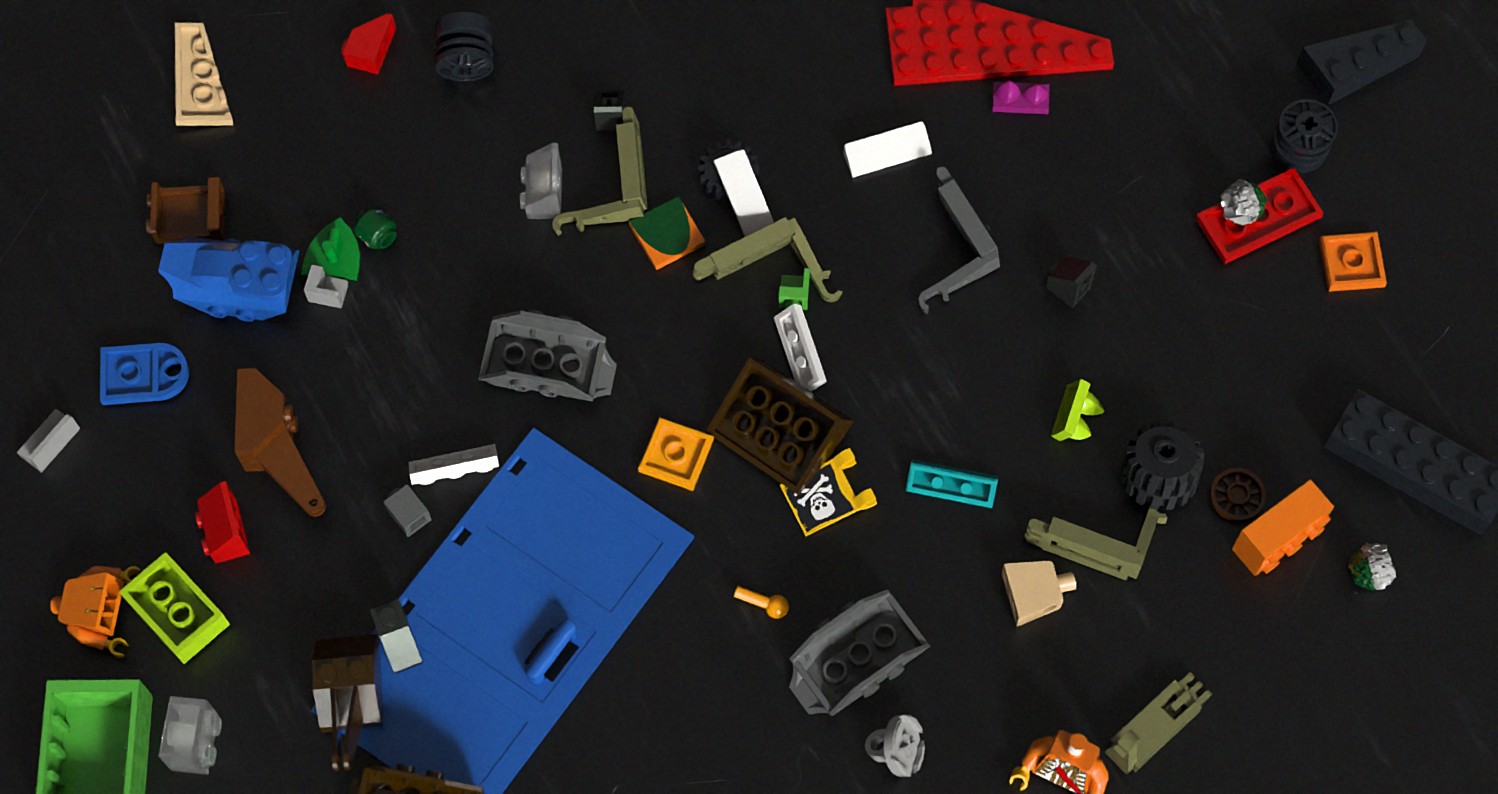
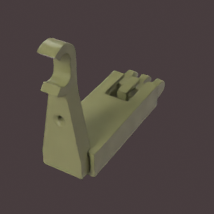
(631, 180)
(760, 245)
(1094, 548)
(1156, 725)

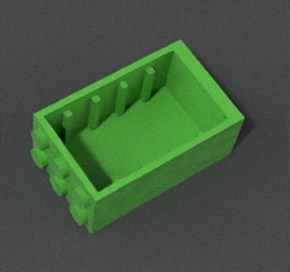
(95, 737)

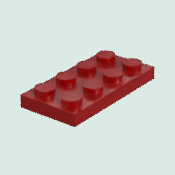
(1287, 209)

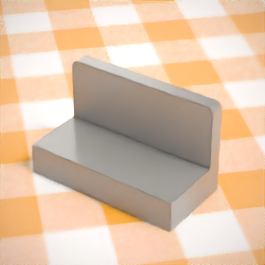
(48, 440)

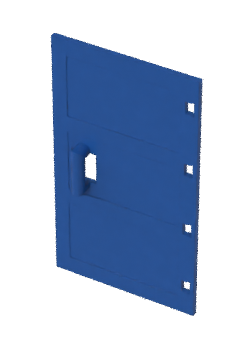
(542, 555)

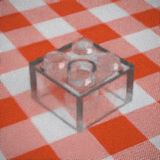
(189, 735)

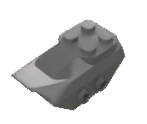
(547, 356)
(854, 653)

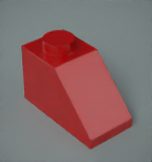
(369, 44)

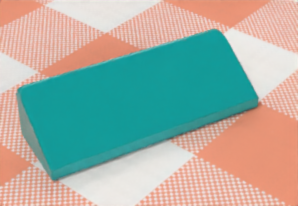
(952, 483)

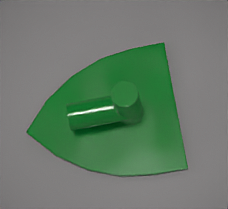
(335, 251)

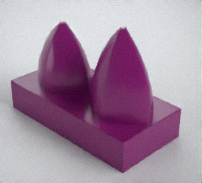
(1020, 97)

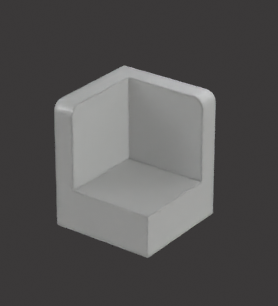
(325, 289)

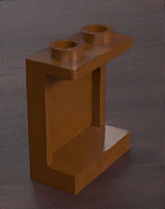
(186, 212)

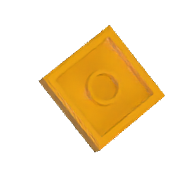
(676, 454)

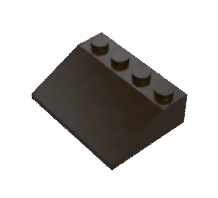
(778, 425)

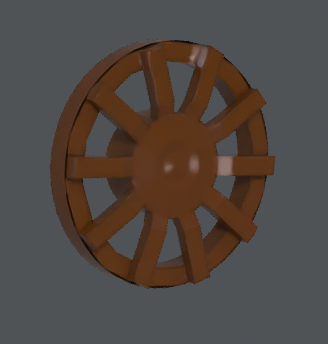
(1237, 494)

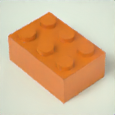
(1283, 528)

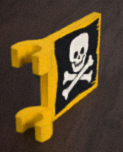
(828, 496)

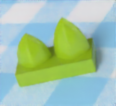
(1076, 401)

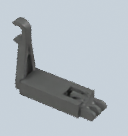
(974, 234)

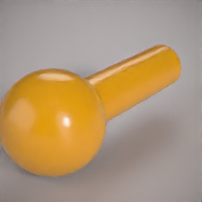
(775, 606)

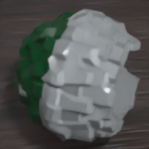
(1243, 202)
(1372, 567)

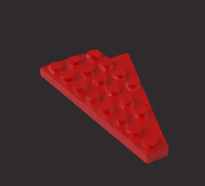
(980, 41)

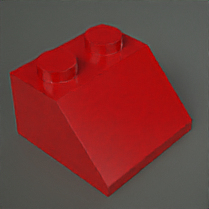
(222, 524)

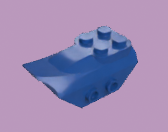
(230, 276)

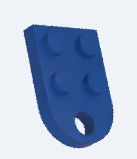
(140, 372)

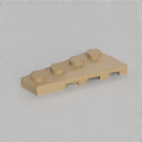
(198, 85)

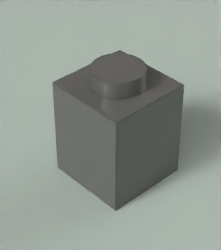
(407, 510)

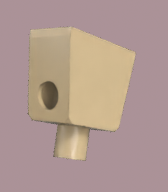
(1035, 589)

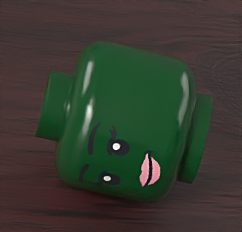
(375, 228)

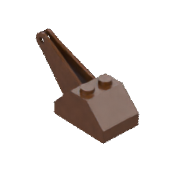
(266, 439)

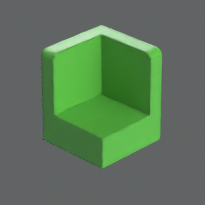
(794, 290)

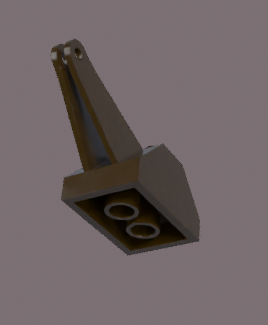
(347, 690)

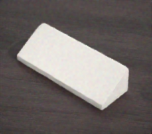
(887, 149)
(743, 191)

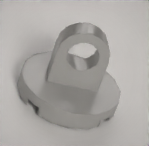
(901, 747)

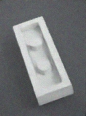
(800, 347)
(453, 464)

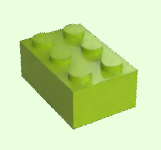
(174, 608)

